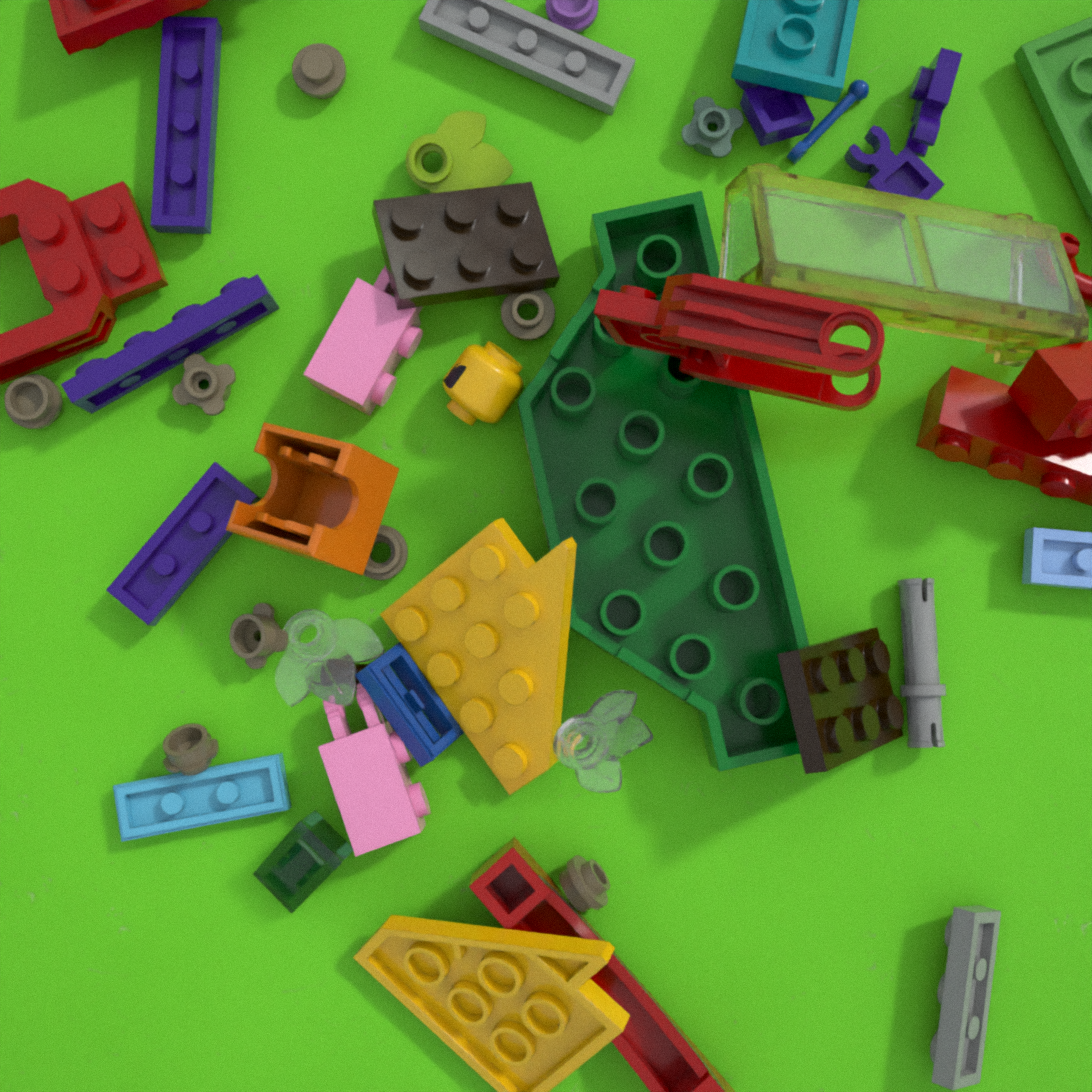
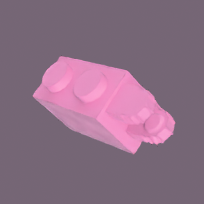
(365, 346)
(372, 779)

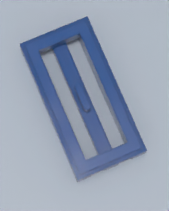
(405, 708)

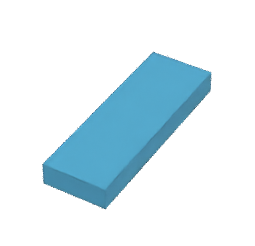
(203, 799)

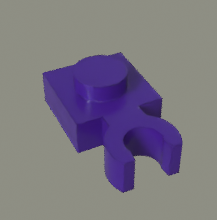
(932, 93)
(774, 112)
(891, 173)

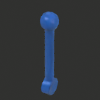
(857, 91)

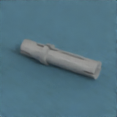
(921, 663)

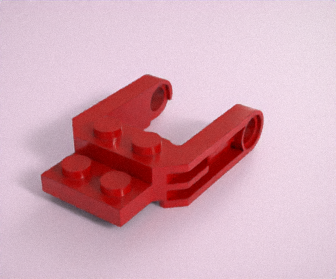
(87, 263)
(749, 337)

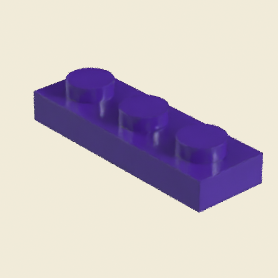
(181, 546)

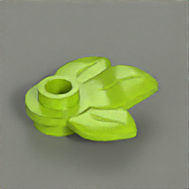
(466, 159)

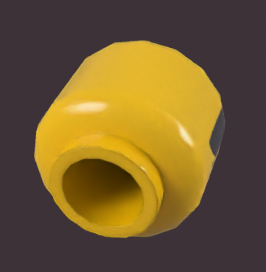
(483, 384)

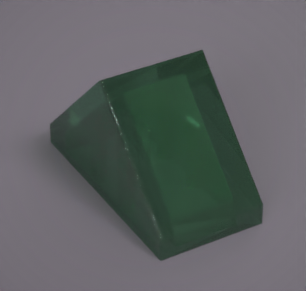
(303, 861)

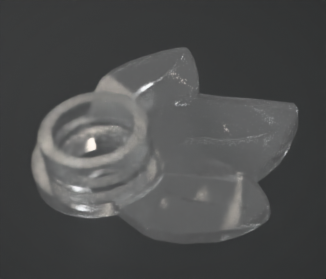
(327, 661)
(599, 738)

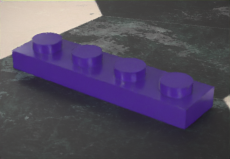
(186, 125)
(155, 353)

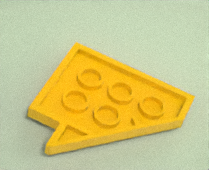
(495, 646)
(500, 996)

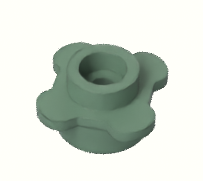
(709, 142)

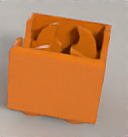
(320, 499)

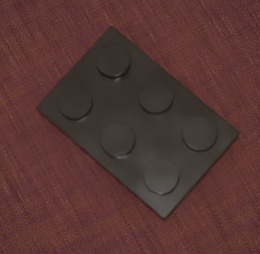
(464, 245)
(841, 698)

